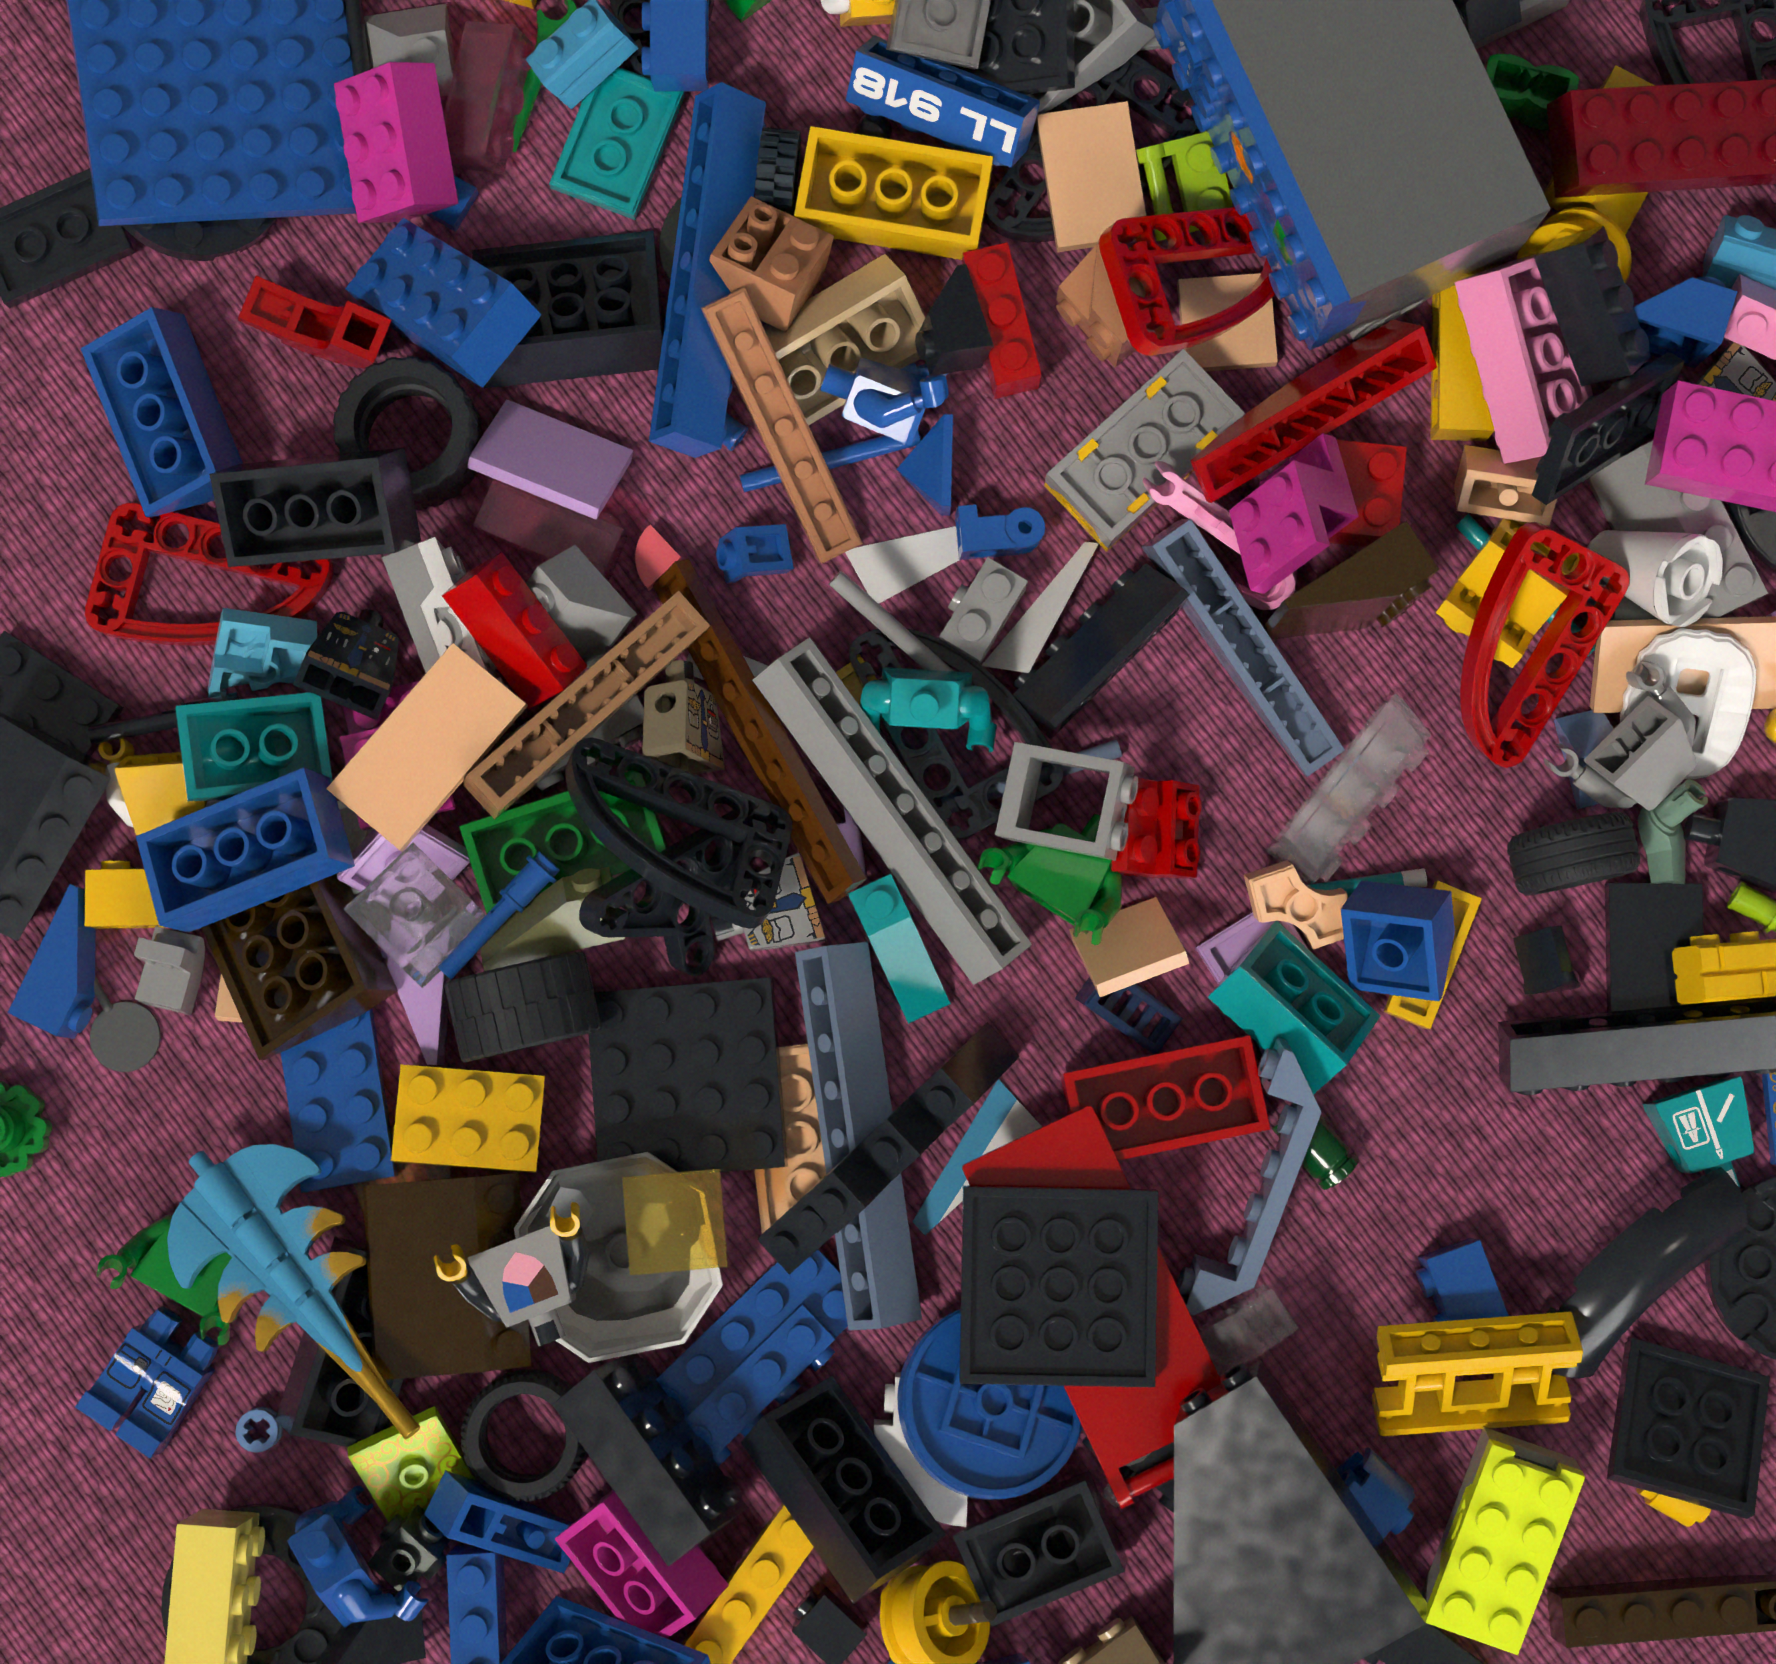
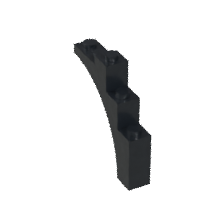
(889, 1149)

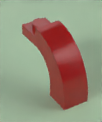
(334, 333)

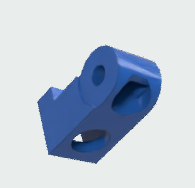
(997, 535)

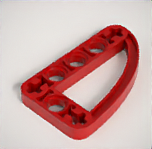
(1140, 263)
(197, 550)
(1557, 639)

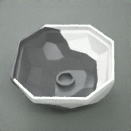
(616, 1310)

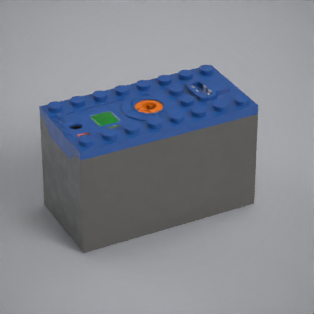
(1355, 148)

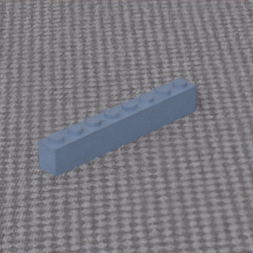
(850, 1104)

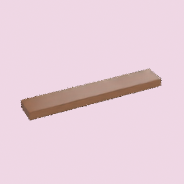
(781, 424)

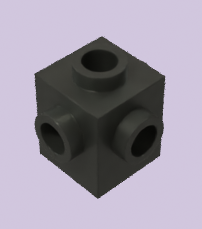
(409, 1549)

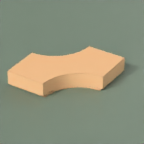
(1281, 896)

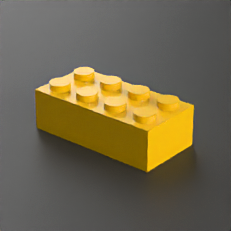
(894, 193)

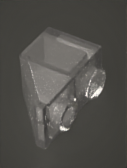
(1246, 1329)

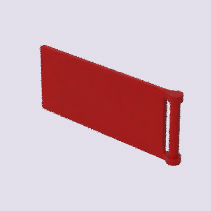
(1117, 1420)

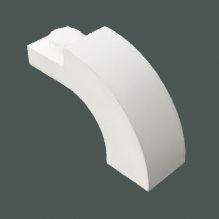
(941, 1502)

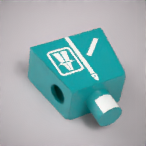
(1704, 1126)

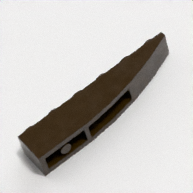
(1661, 1609)

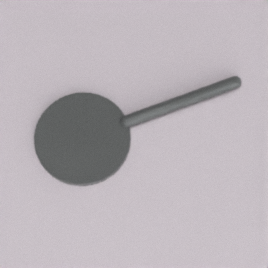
(123, 1034)

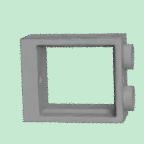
(1022, 789)

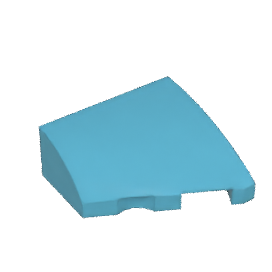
(258, 649)

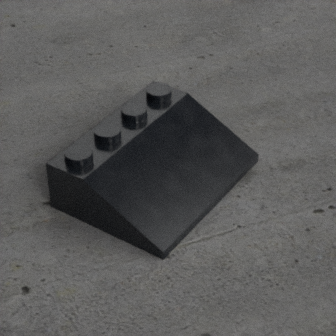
(594, 304)
(43, 807)

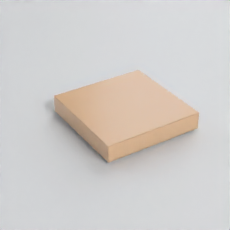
(1244, 346)
(1132, 948)

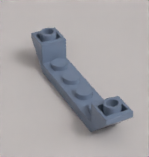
(1214, 1282)

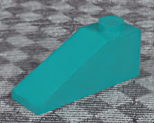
(899, 948)

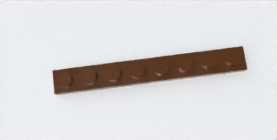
(764, 740)

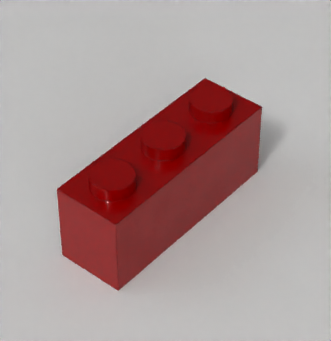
(1013, 358)
(515, 630)

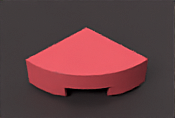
(653, 557)

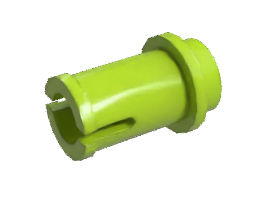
(1754, 906)

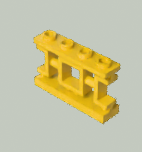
(1514, 1348)

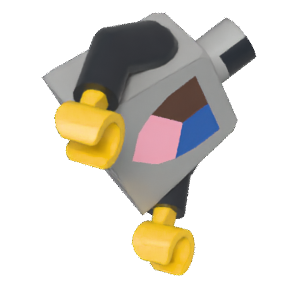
(525, 1275)

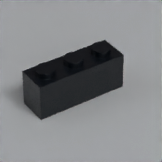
(1593, 306)

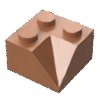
(1090, 302)

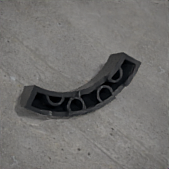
(1649, 1261)

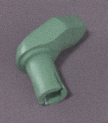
(1663, 833)

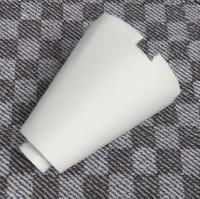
(1665, 570)

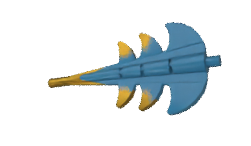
(240, 1213)

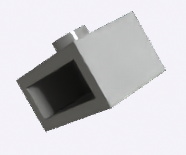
(983, 609)

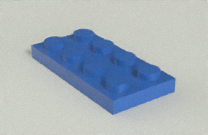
(340, 1105)

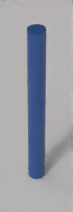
(833, 459)

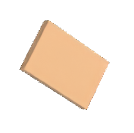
(1089, 172)

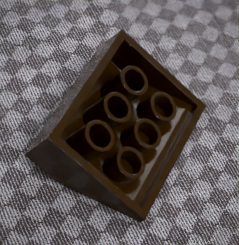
(1363, 589)
(298, 965)
(415, 1316)

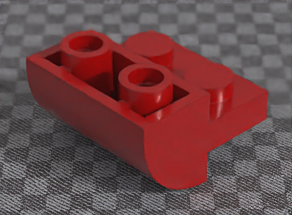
(1162, 831)

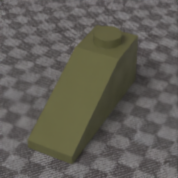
(547, 924)

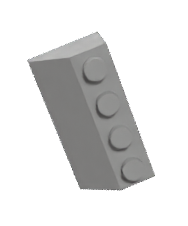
(1642, 507)

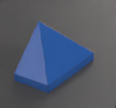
(930, 465)

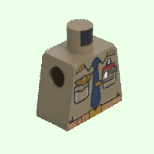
(682, 723)

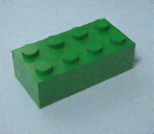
(555, 829)

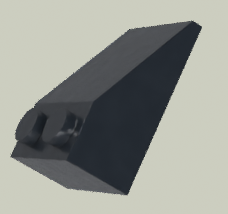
(1042, 1548)

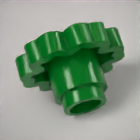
(21, 1128)

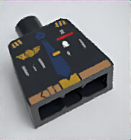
(352, 662)

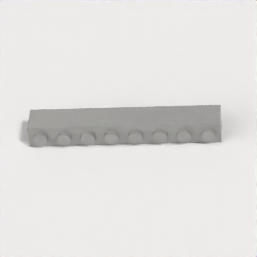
(892, 811)

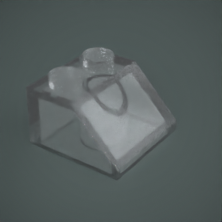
(415, 913)

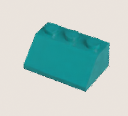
(1294, 996)

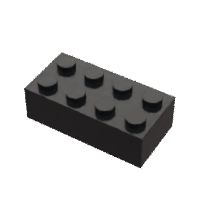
(316, 507)
(651, 1456)
(842, 1488)

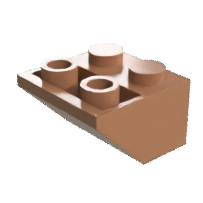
(773, 259)

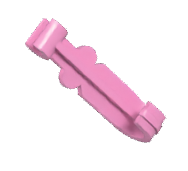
(1217, 522)

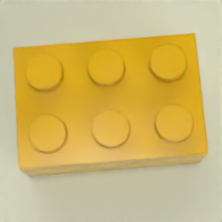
(468, 1118)

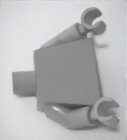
(1642, 755)

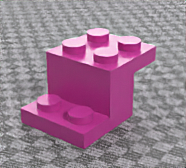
(1293, 514)

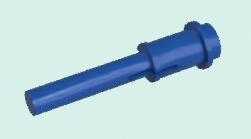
(514, 897)

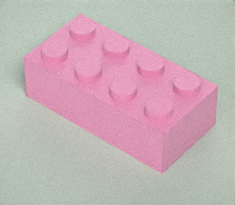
(1519, 356)

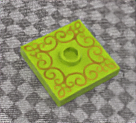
(408, 1470)

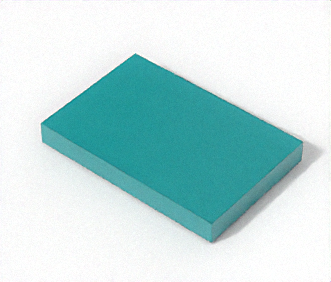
(617, 143)

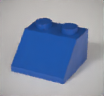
(1687, 319)
(1398, 939)

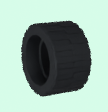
(402, 378)
(522, 1006)

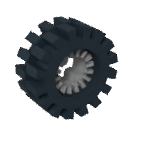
(778, 168)

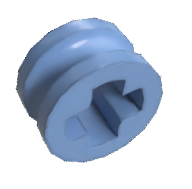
(261, 1444)

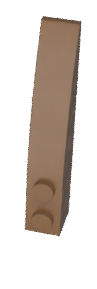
(584, 705)

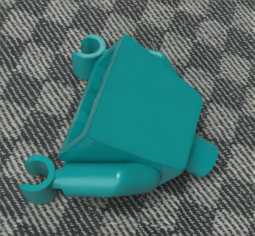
(930, 701)

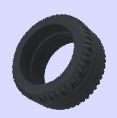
(1573, 853)
(483, 1462)

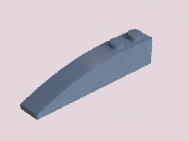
(1243, 645)

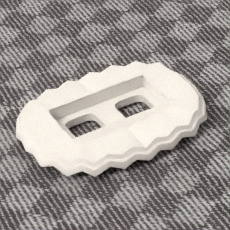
(1728, 696)

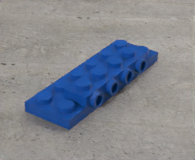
(758, 1351)

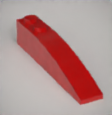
(1314, 405)

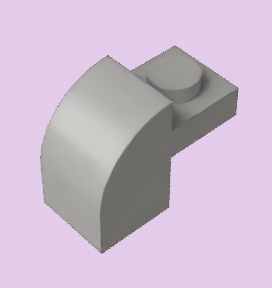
(170, 970)

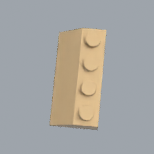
(858, 317)

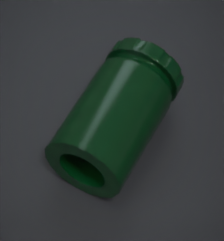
(1327, 1155)

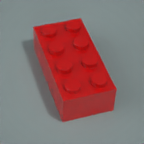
(1173, 1097)

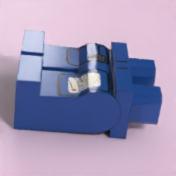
(156, 1365)

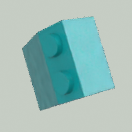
(249, 743)

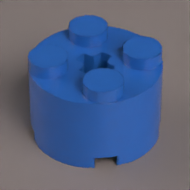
(1378, 1491)

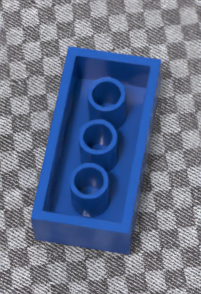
(444, 301)
(244, 851)

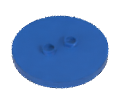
(980, 1436)

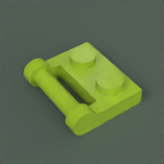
(1196, 175)

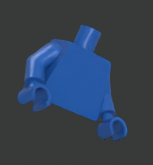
(885, 396)
(340, 1571)

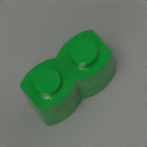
(1528, 89)

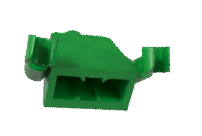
(1064, 882)
(150, 1263)

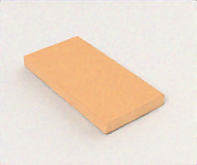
(1624, 639)
(427, 747)
(783, 1186)

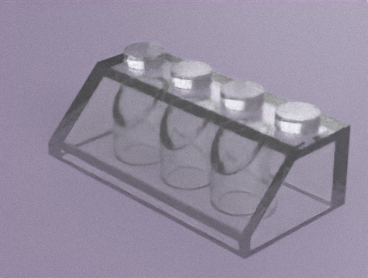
(1351, 790)

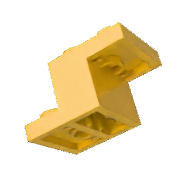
(1531, 607)

